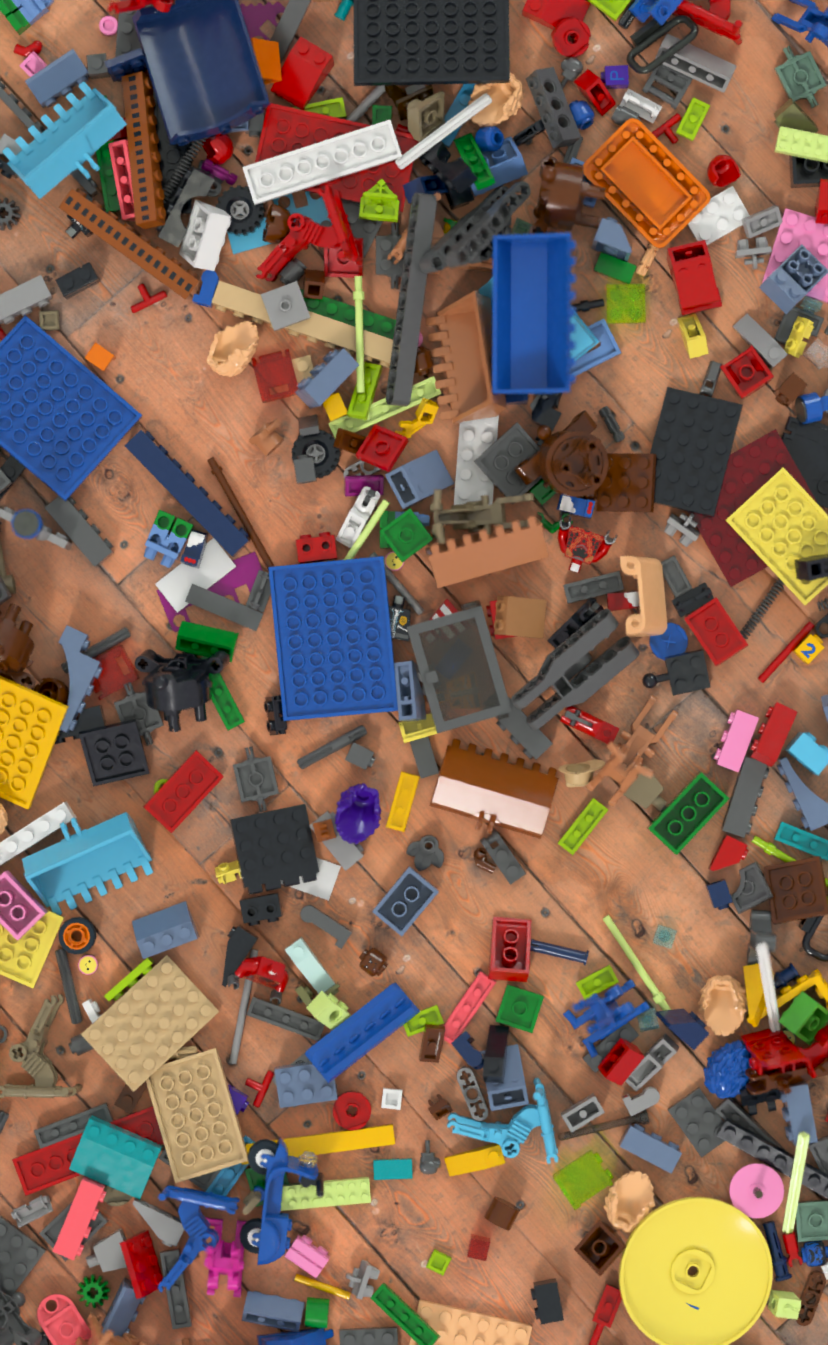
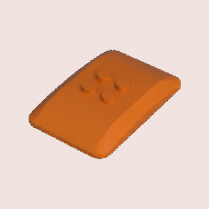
(646, 183)

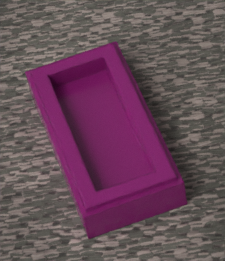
(354, 484)

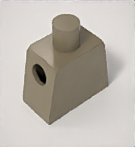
(646, 792)

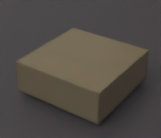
(49, 320)

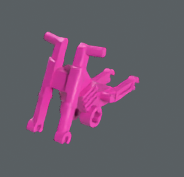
(225, 1260)

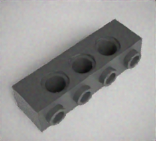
(553, 107)

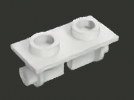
(646, 108)

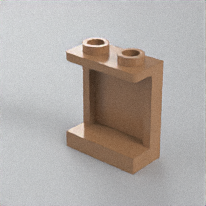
(520, 617)

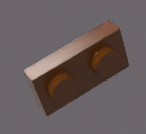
(348, 441)
(432, 1043)
(128, 1099)

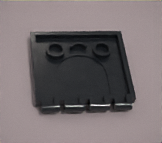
(810, 453)
(274, 849)

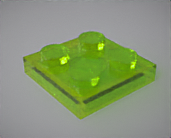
(625, 303)

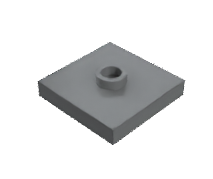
(285, 306)

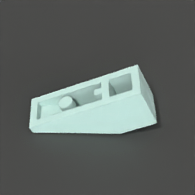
(309, 965)

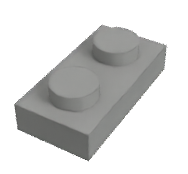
(762, 221)

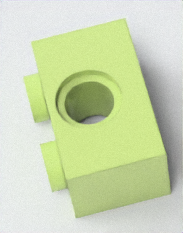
(328, 1010)

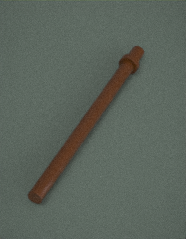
(217, 470)

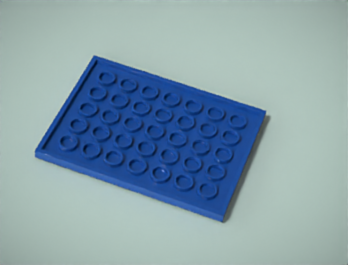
(56, 410)
(333, 638)

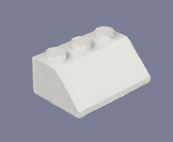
(205, 235)

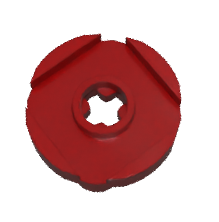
(581, 38)
(346, 1120)

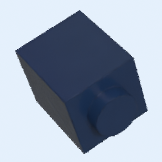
(719, 894)

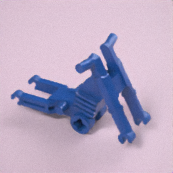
(812, 21)
(606, 1013)
(194, 1224)

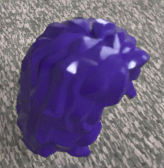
(358, 813)

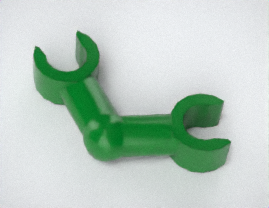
(552, 528)

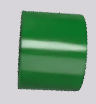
(317, 1312)

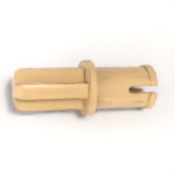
(185, 1052)

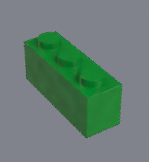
(205, 640)

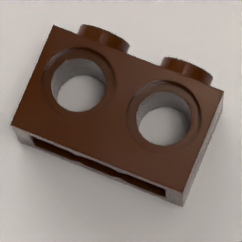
(790, 389)

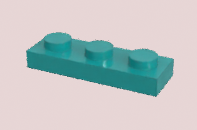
(802, 840)

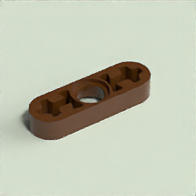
(819, 1286)

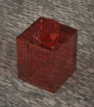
(478, 1247)

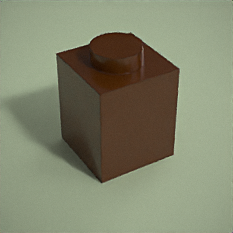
(313, 284)

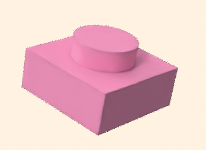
(33, 64)

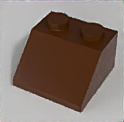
(600, 1247)

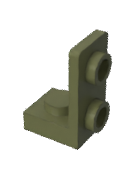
(306, 994)

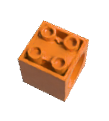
(268, 59)

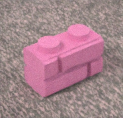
(307, 1255)

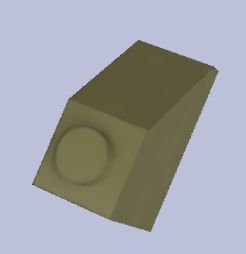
(793, 117)

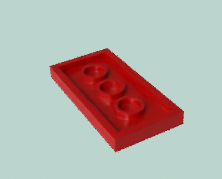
(183, 791)

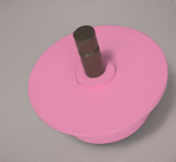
(756, 1190)

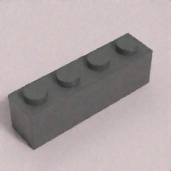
(80, 531)
(532, 740)
(744, 797)

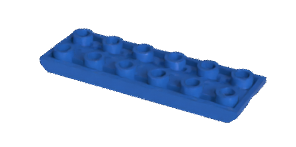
(361, 1032)

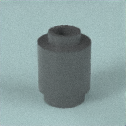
(622, 114)
(292, 271)
(79, 1045)

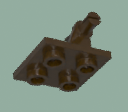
(402, 100)

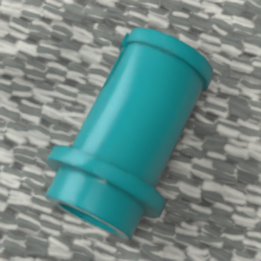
(344, 9)

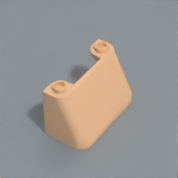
(651, 596)

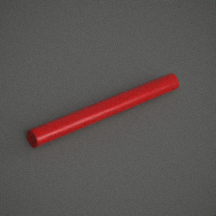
(785, 653)

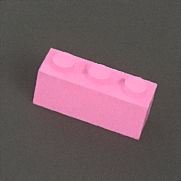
(736, 740)

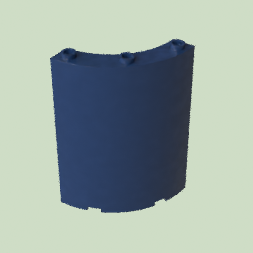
(201, 67)

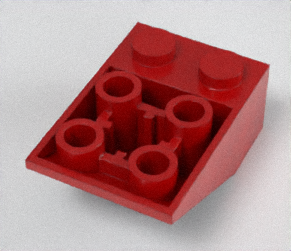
(692, 274)

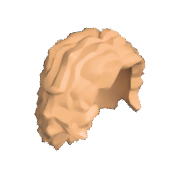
(505, 101)
(233, 349)
(723, 1004)
(629, 1201)

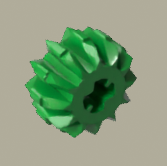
(89, 1297)

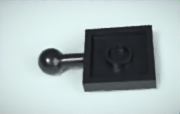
(685, 673)

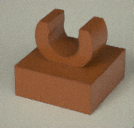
(324, 830)

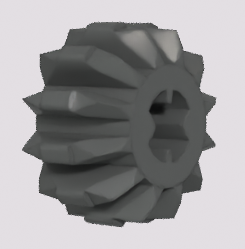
(12, 214)

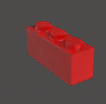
(773, 734)

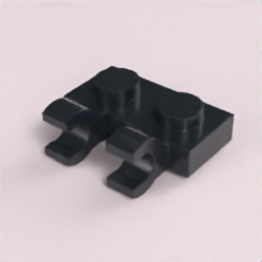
(751, 1100)

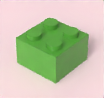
(804, 1017)

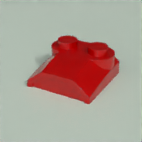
(747, 373)

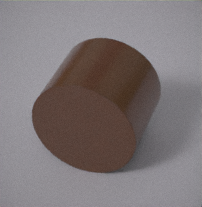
(502, 1213)

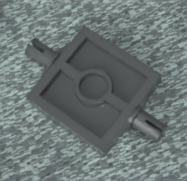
(384, 246)
(135, 707)
(256, 779)

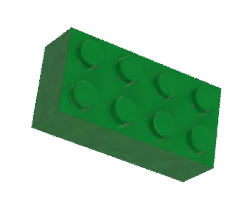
(688, 813)

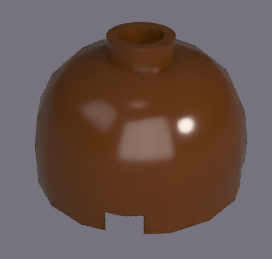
(276, 224)
(53, 689)

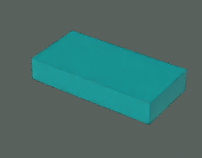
(392, 1169)

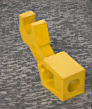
(411, 427)

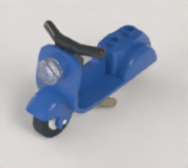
(269, 1235)

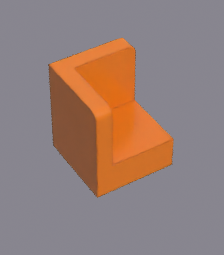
(99, 357)

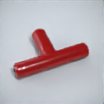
(665, 128)
(147, 299)
(262, 1088)

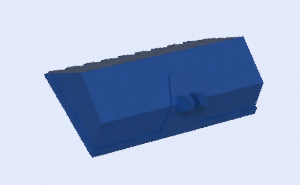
(532, 314)

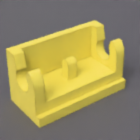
(417, 729)

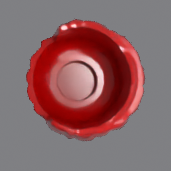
(218, 148)
(723, 171)

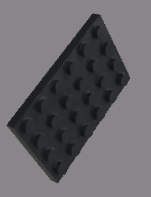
(693, 450)

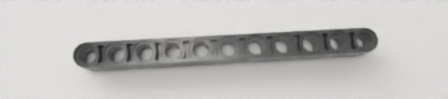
(410, 300)

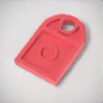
(63, 1323)

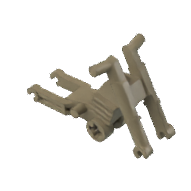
(473, 514)
(36, 1062)

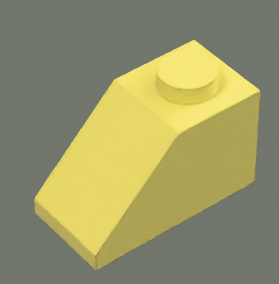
(693, 336)

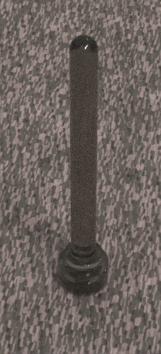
(641, 1117)

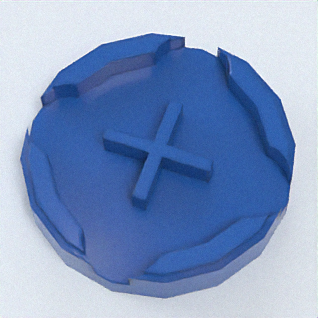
(670, 643)

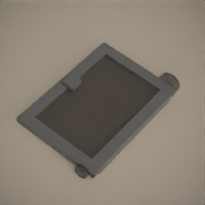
(459, 668)

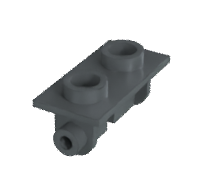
(260, 592)

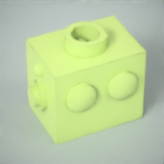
(784, 1304)

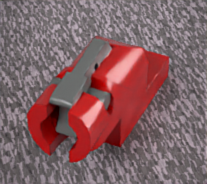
(589, 724)

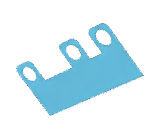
(315, 210)

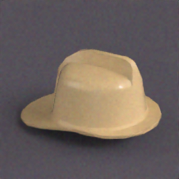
(580, 773)

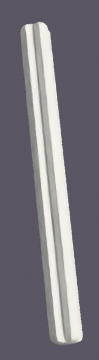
(443, 131)
(768, 986)

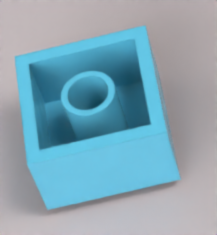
(808, 752)

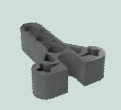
(760, 932)

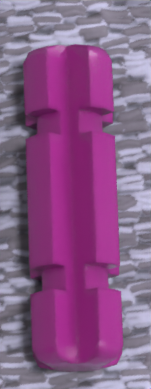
(219, 172)

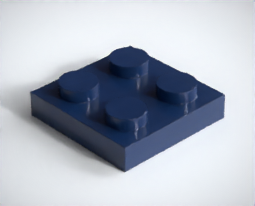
(126, 64)

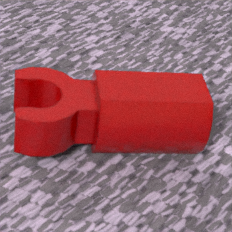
(791, 1248)

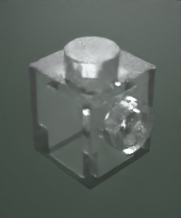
(817, 354)

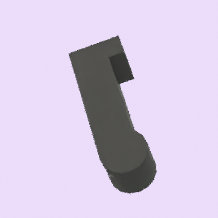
(312, 914)

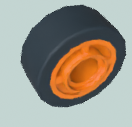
(66, 935)

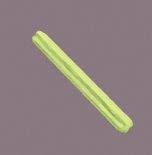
(795, 1182)

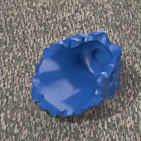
(726, 1070)

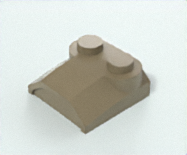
(425, 115)

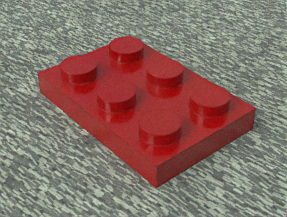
(716, 631)
(141, 1263)

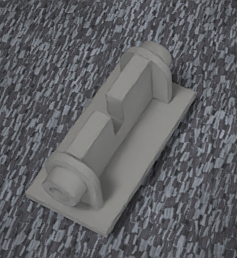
(36, 1209)

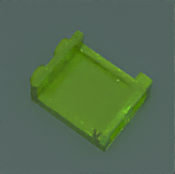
(583, 1178)

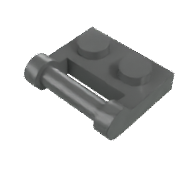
(672, 80)

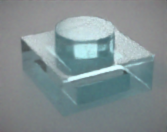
(811, 305)
(664, 936)
(648, 1020)

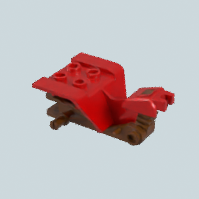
(783, 1063)

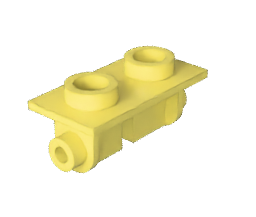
(794, 344)
(226, 872)

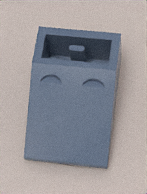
(793, 279)
(419, 479)
(513, 1091)

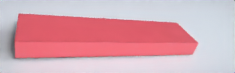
(467, 1006)

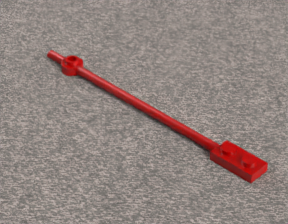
(605, 1311)

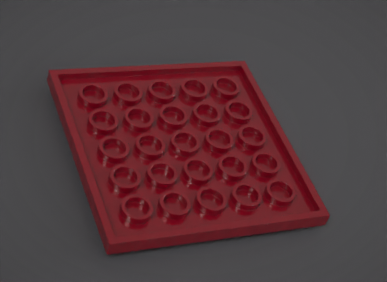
(744, 476)

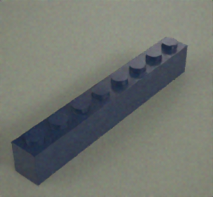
(187, 493)

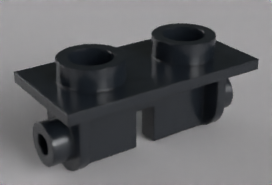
(692, 599)
(274, 724)

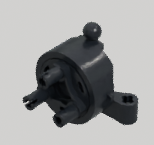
(179, 683)

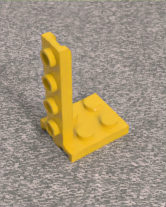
(802, 984)

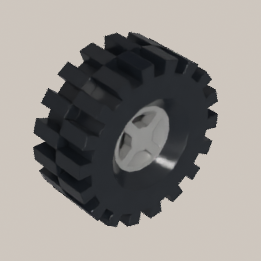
(233, 203)
(317, 445)

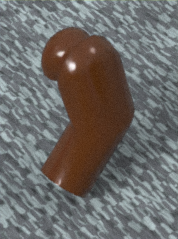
(481, 861)

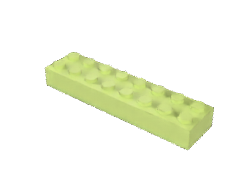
(802, 144)
(336, 1193)

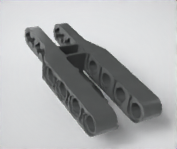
(473, 234)
(569, 660)

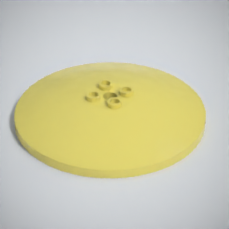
(729, 1282)

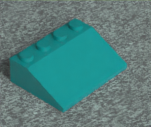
(115, 1157)

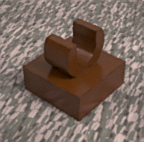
(440, 1108)

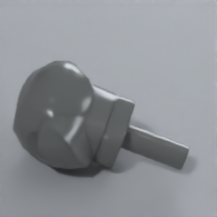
(571, 70)
(428, 1161)

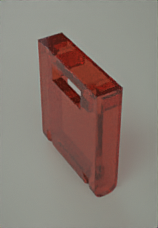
(273, 372)
(112, 677)

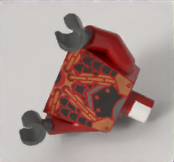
(582, 545)
(262, 971)

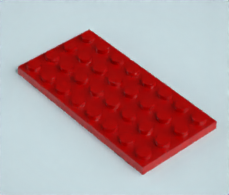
(292, 129)

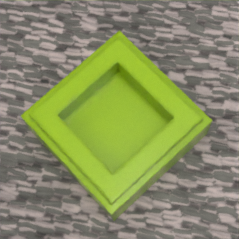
(438, 1262)

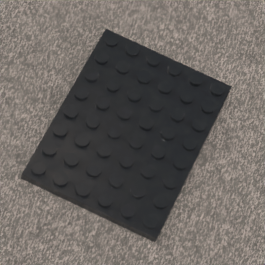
(431, 42)

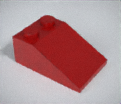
(553, 11)
(303, 73)
(510, 949)

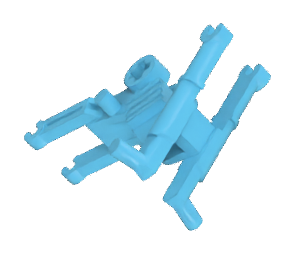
(517, 1129)

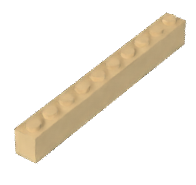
(316, 328)

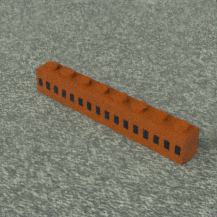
(143, 150)
(129, 244)

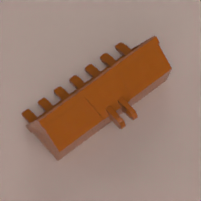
(494, 790)

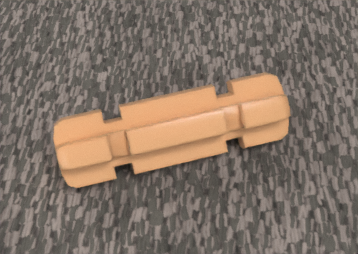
(647, 260)

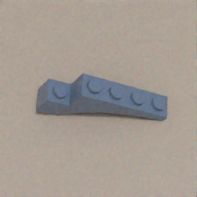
(81, 674)
(811, 806)

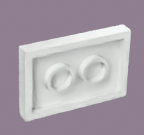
(718, 217)

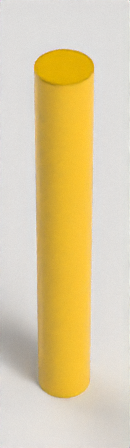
(322, 1286)

